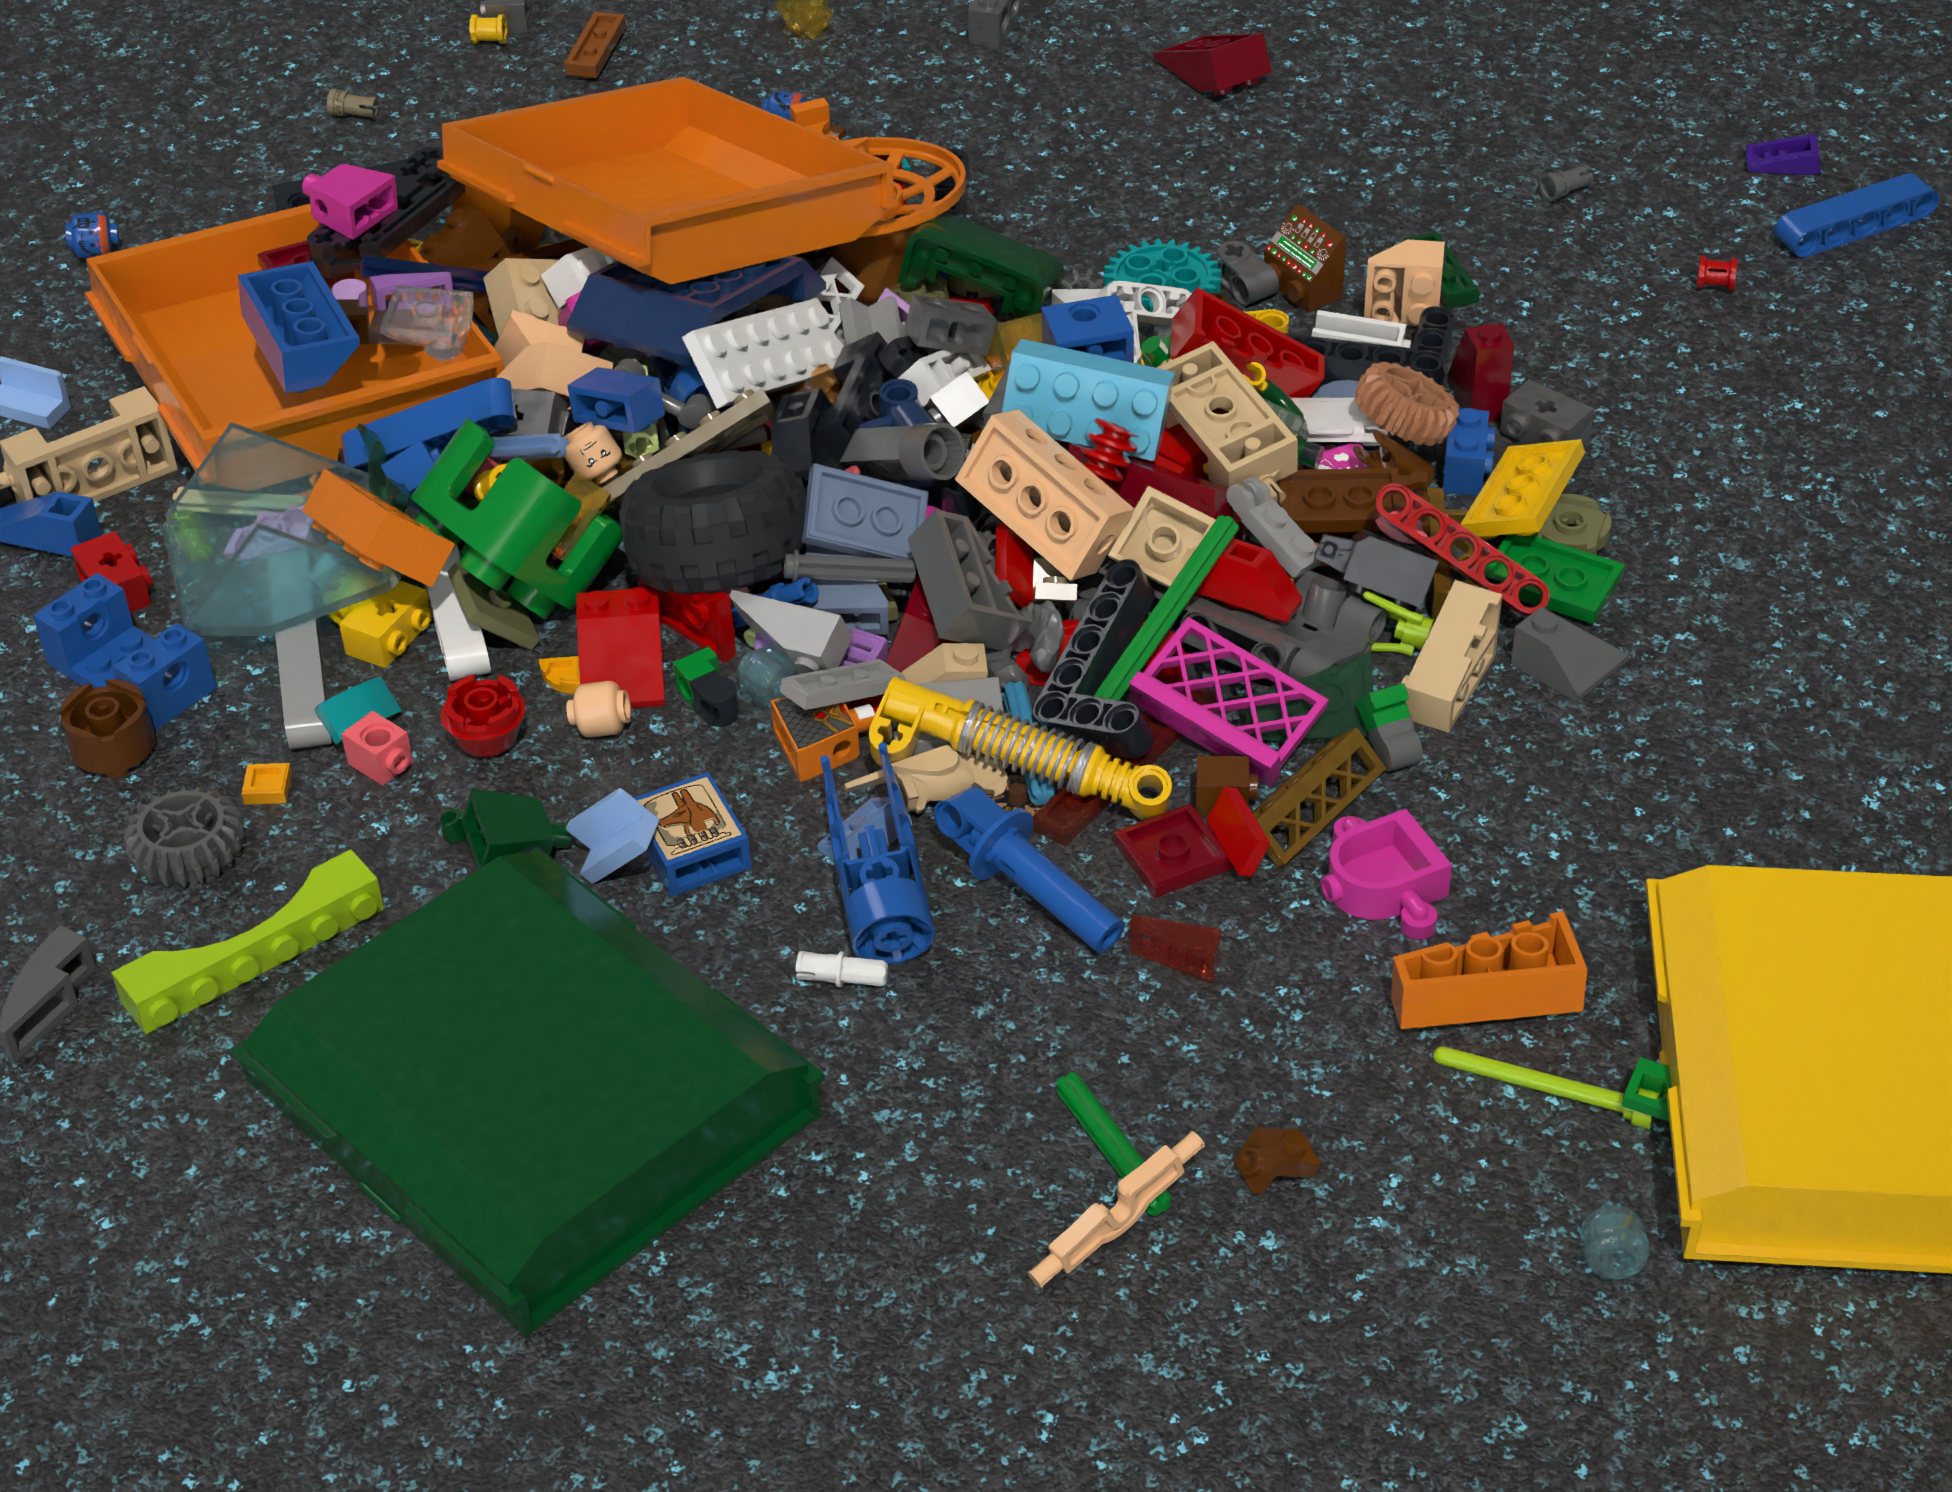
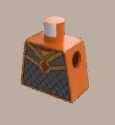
(818, 732)

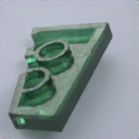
(1339, 684)

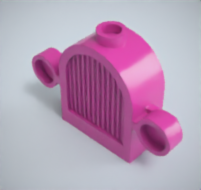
(1387, 872)

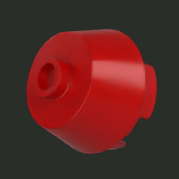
(483, 715)

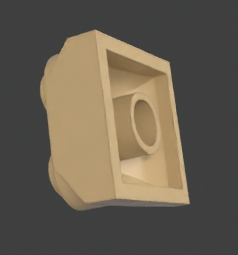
(1161, 536)

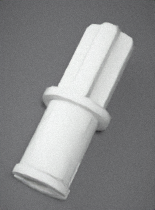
(840, 969)

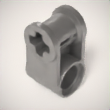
(1246, 273)

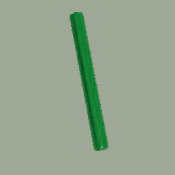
(1168, 608)

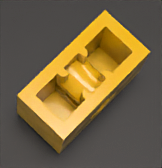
(386, 624)

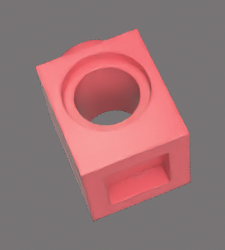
(377, 748)

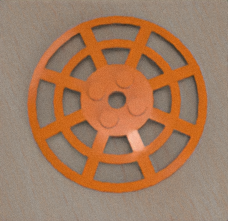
(918, 213)

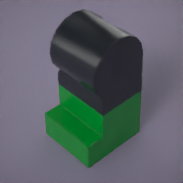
(705, 689)

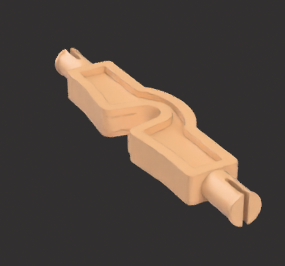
(1103, 1225)

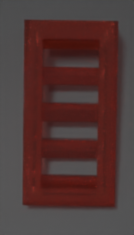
(1185, 947)

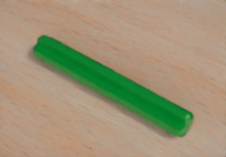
(1105, 1133)

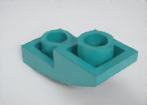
(353, 704)

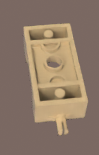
(1237, 443)
(132, 447)

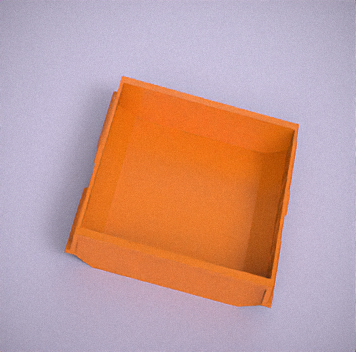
(672, 177)
(183, 330)

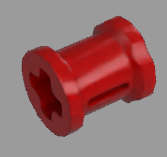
(1717, 273)

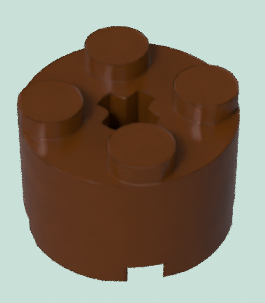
(107, 728)

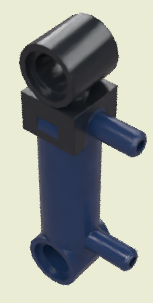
(902, 408)

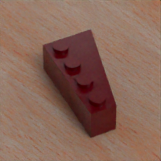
(1190, 490)

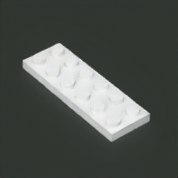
(763, 350)

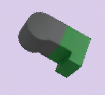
(1391, 727)

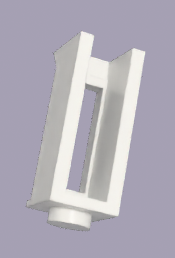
(1360, 329)

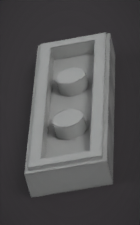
(839, 684)

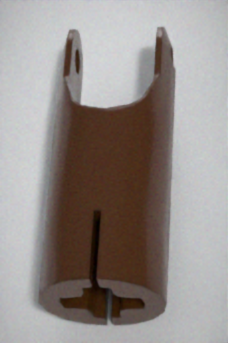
(1394, 456)

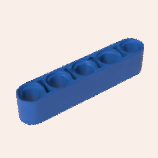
(1856, 215)
(436, 421)

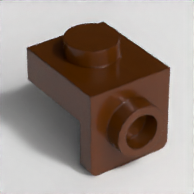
(1273, 1154)

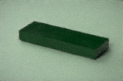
(1456, 285)

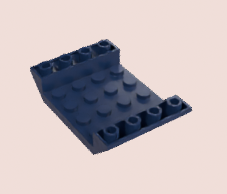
(654, 316)

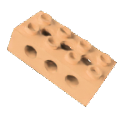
(1044, 494)

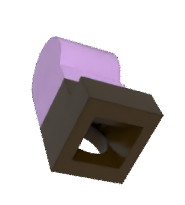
(353, 299)

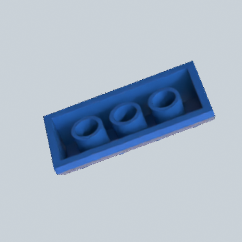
(297, 324)

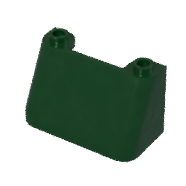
(983, 259)

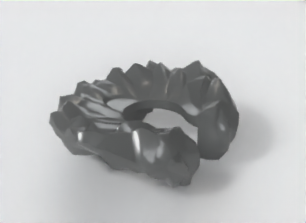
(1044, 638)

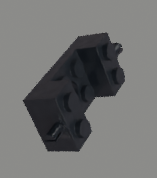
(858, 402)

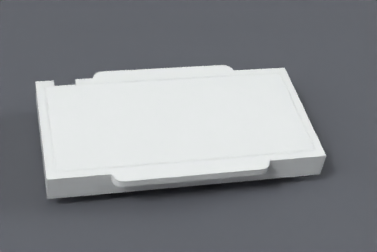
(1337, 421)

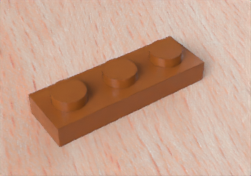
(595, 45)

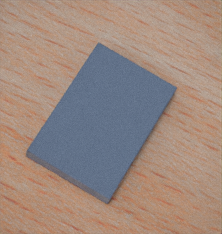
(861, 514)

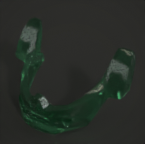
(379, 484)

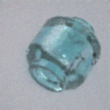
(762, 674)
(1614, 1242)

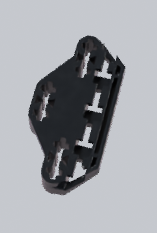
(421, 196)

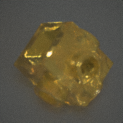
(805, 15)

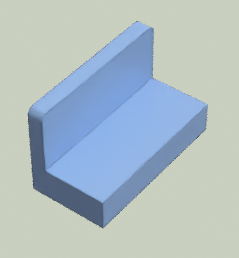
(32, 393)
(614, 832)

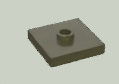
(493, 609)

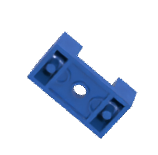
(1091, 327)
(94, 640)

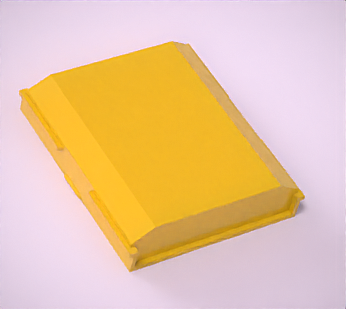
(1808, 1064)

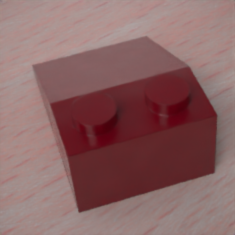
(1218, 61)

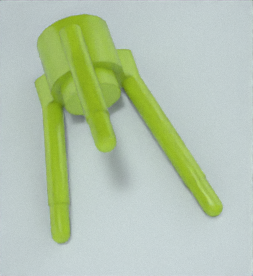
(1411, 627)

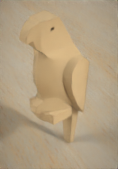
(938, 776)

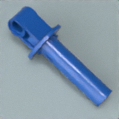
(1001, 843)

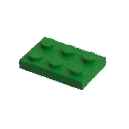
(1575, 579)

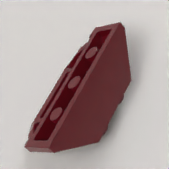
(915, 631)

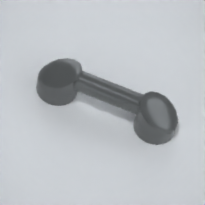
(688, 413)

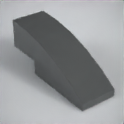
(44, 990)

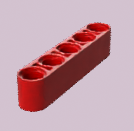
(1451, 531)

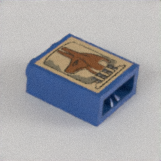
(696, 835)

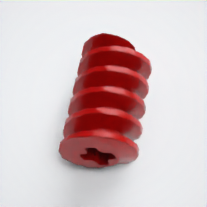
(1109, 451)

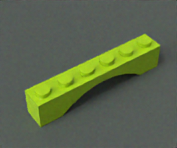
(176, 982)

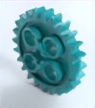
(1164, 266)

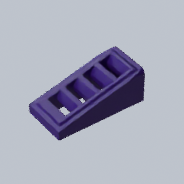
(1785, 156)

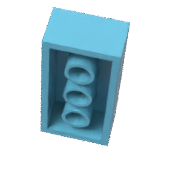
(1071, 388)

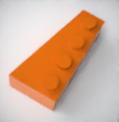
(375, 529)
(1492, 978)

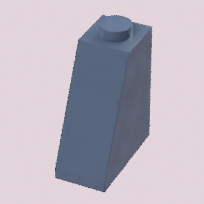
(858, 602)

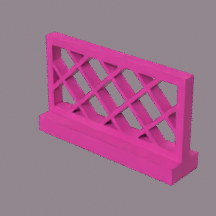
(1207, 728)

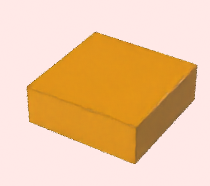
(266, 783)

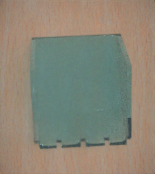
(248, 551)

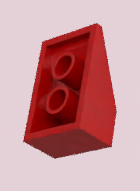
(623, 642)

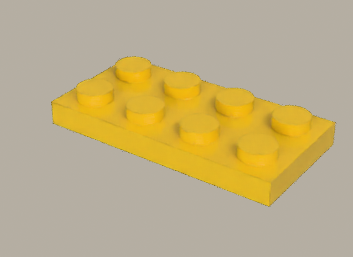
(1523, 489)

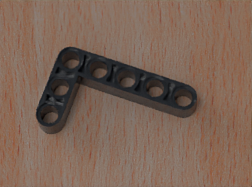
(1351, 359)
(1088, 658)

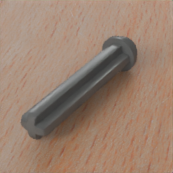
(848, 568)

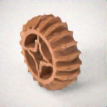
(1406, 403)

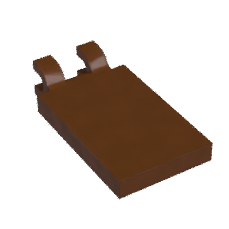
(1345, 497)

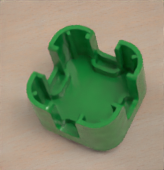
(512, 525)

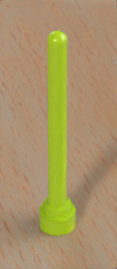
(1543, 1082)

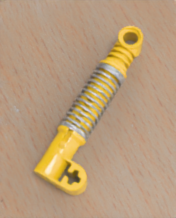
(1013, 742)

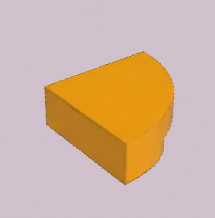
(561, 673)

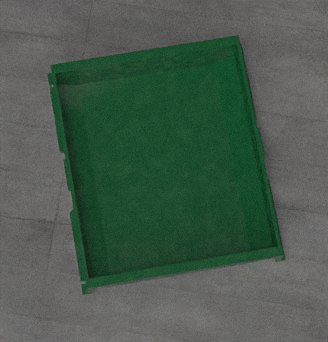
(528, 1083)

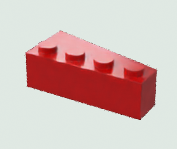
(1246, 340)

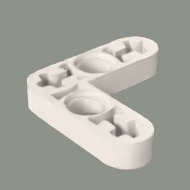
(1159, 295)

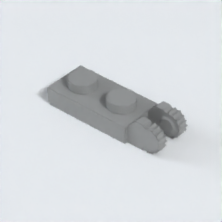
(1273, 526)

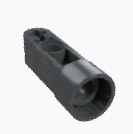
(906, 452)

